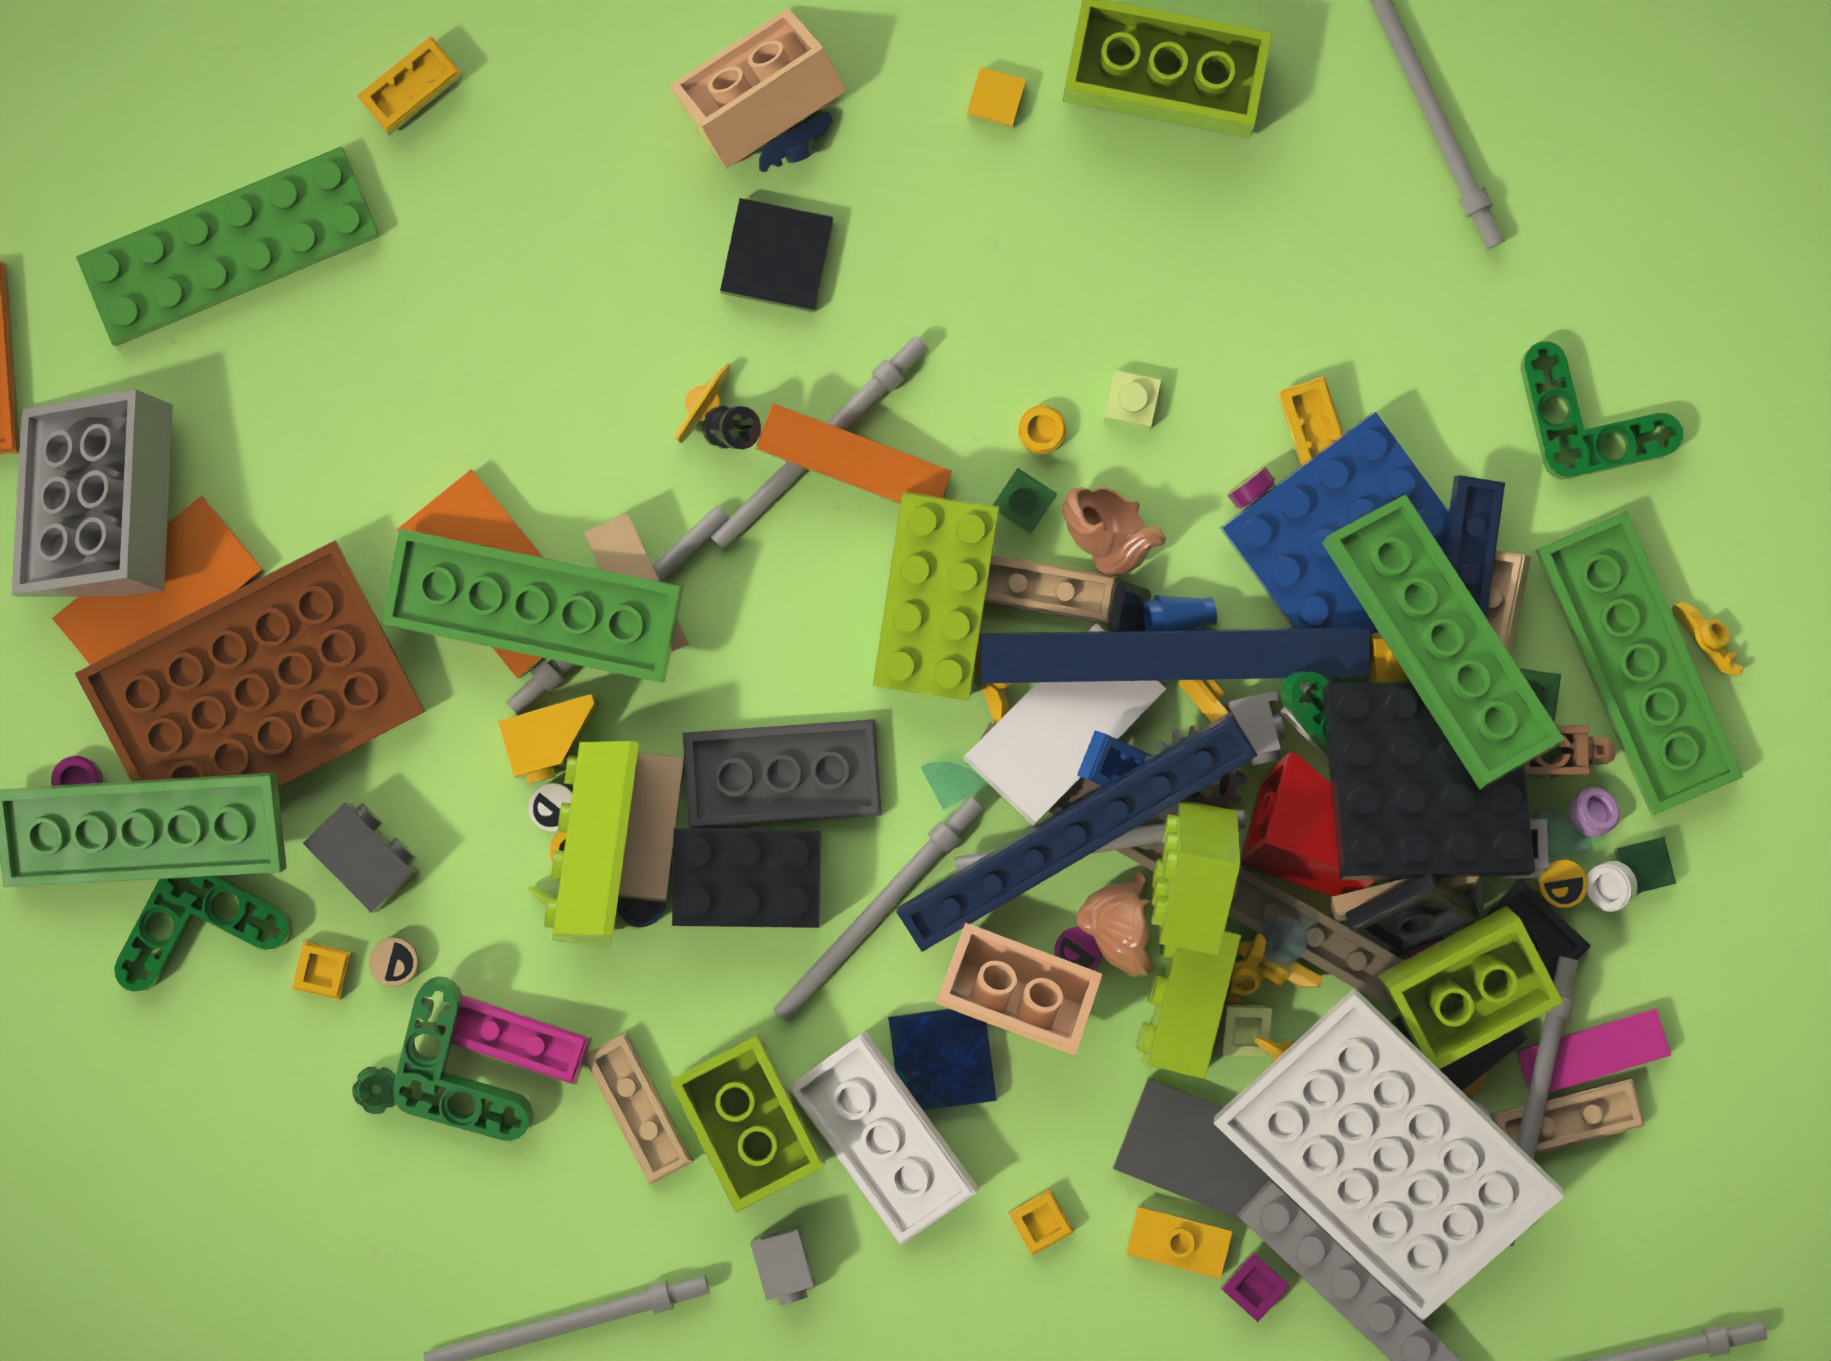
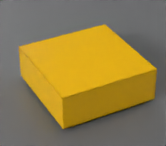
(996, 97)
(322, 970)
(1041, 1222)

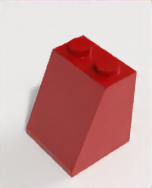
(1295, 830)

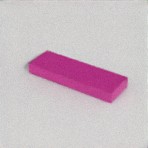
(520, 1040)
(1601, 1050)

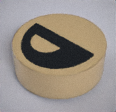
(394, 961)

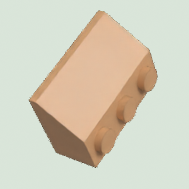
(758, 88)
(1019, 989)

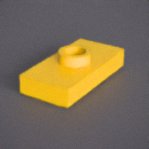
(409, 85)
(1310, 417)
(1179, 1242)

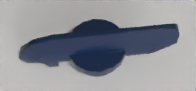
(796, 143)

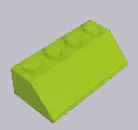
(594, 842)

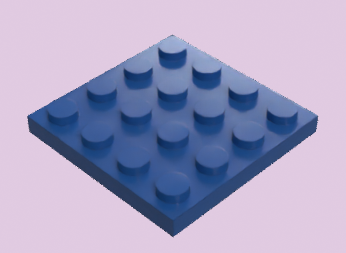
(1286, 526)

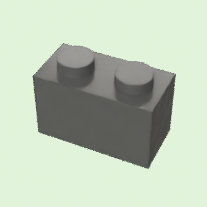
(362, 855)

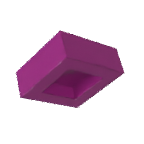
(1255, 1286)

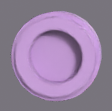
(1594, 812)

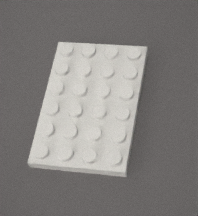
(1388, 1155)

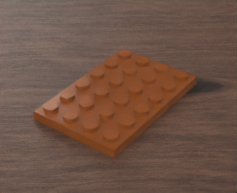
(256, 680)

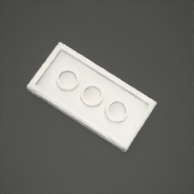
(1043, 739)
(883, 1138)

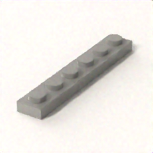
(1340, 1278)

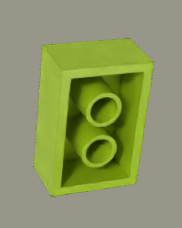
(1196, 876)
(1470, 988)
(1187, 1008)
(747, 1123)

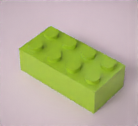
(1167, 67)
(935, 595)

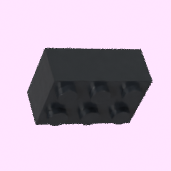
(746, 877)

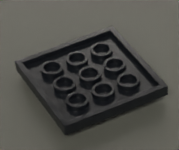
(1408, 798)

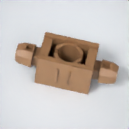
(1577, 754)

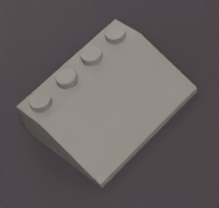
(93, 497)

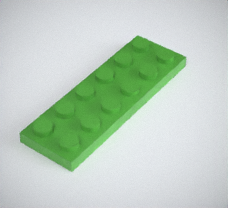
(227, 246)
(532, 605)
(1443, 641)
(1639, 663)
(141, 830)

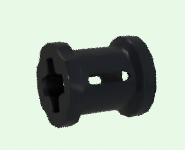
(731, 427)

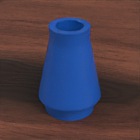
(1179, 613)

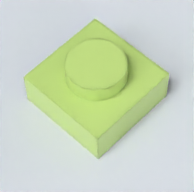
(1132, 399)
(1239, 1027)

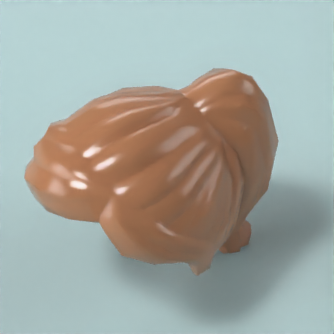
(1109, 529)
(1119, 924)

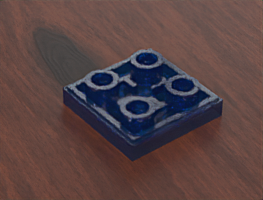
(943, 1058)

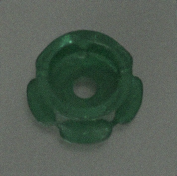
(364, 1094)

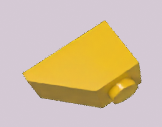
(545, 737)

